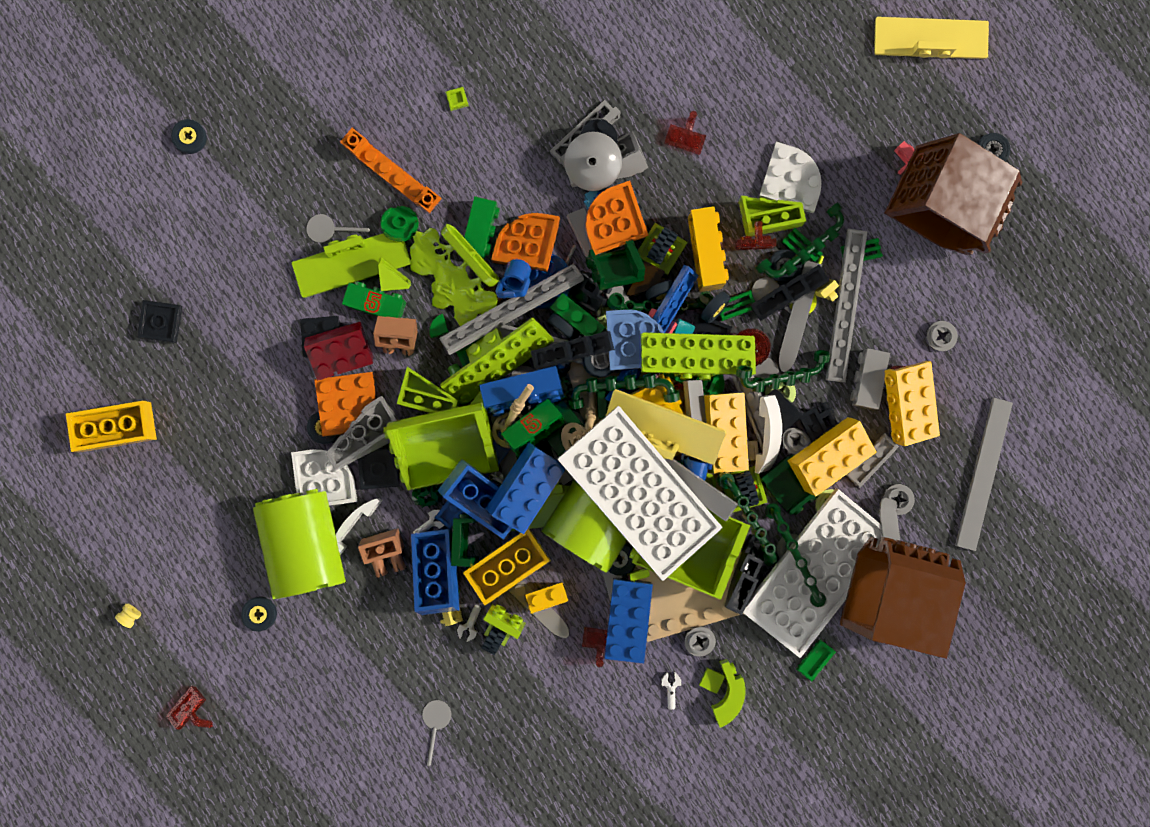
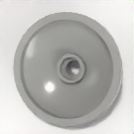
(607, 158)

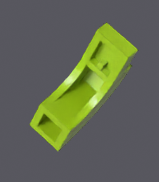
(734, 698)

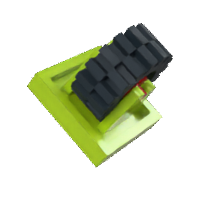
(661, 248)
(750, 486)
(500, 628)

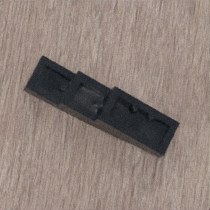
(790, 292)
(572, 350)
(745, 576)

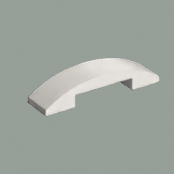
(772, 433)
(367, 508)

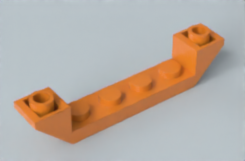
(389, 171)

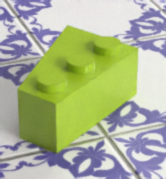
(774, 214)
(423, 395)

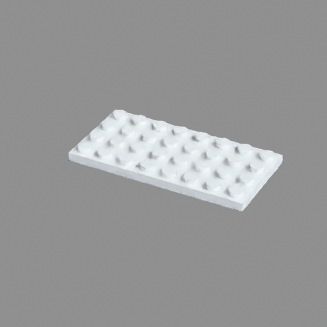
(640, 493)
(831, 549)

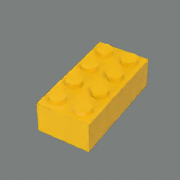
(707, 249)
(729, 414)
(111, 426)
(832, 456)
(506, 566)

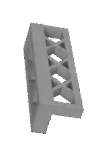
(611, 117)

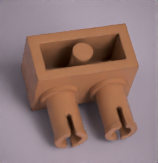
(395, 333)
(381, 546)

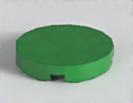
(399, 223)

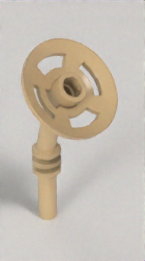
(515, 410)
(590, 417)

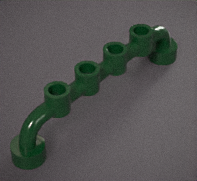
(803, 256)
(616, 302)
(788, 378)
(629, 383)
(769, 557)
(817, 598)

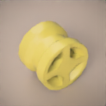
(128, 615)

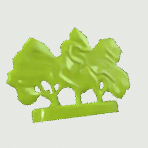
(451, 281)

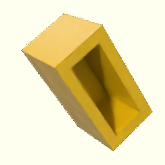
(546, 598)

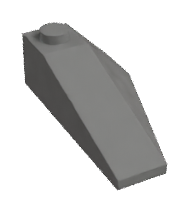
(632, 157)
(363, 435)

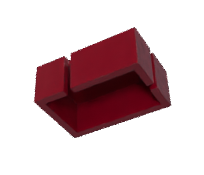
(338, 350)

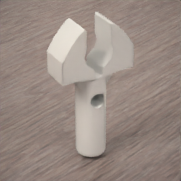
(430, 523)
(470, 624)
(671, 688)

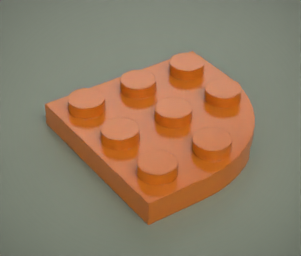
(614, 219)
(527, 239)
(342, 400)

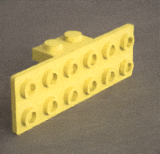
(931, 37)
(669, 429)

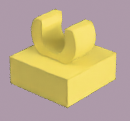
(827, 290)
(451, 617)

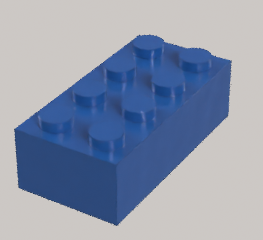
(501, 394)
(526, 488)
(472, 493)
(433, 576)
(628, 620)

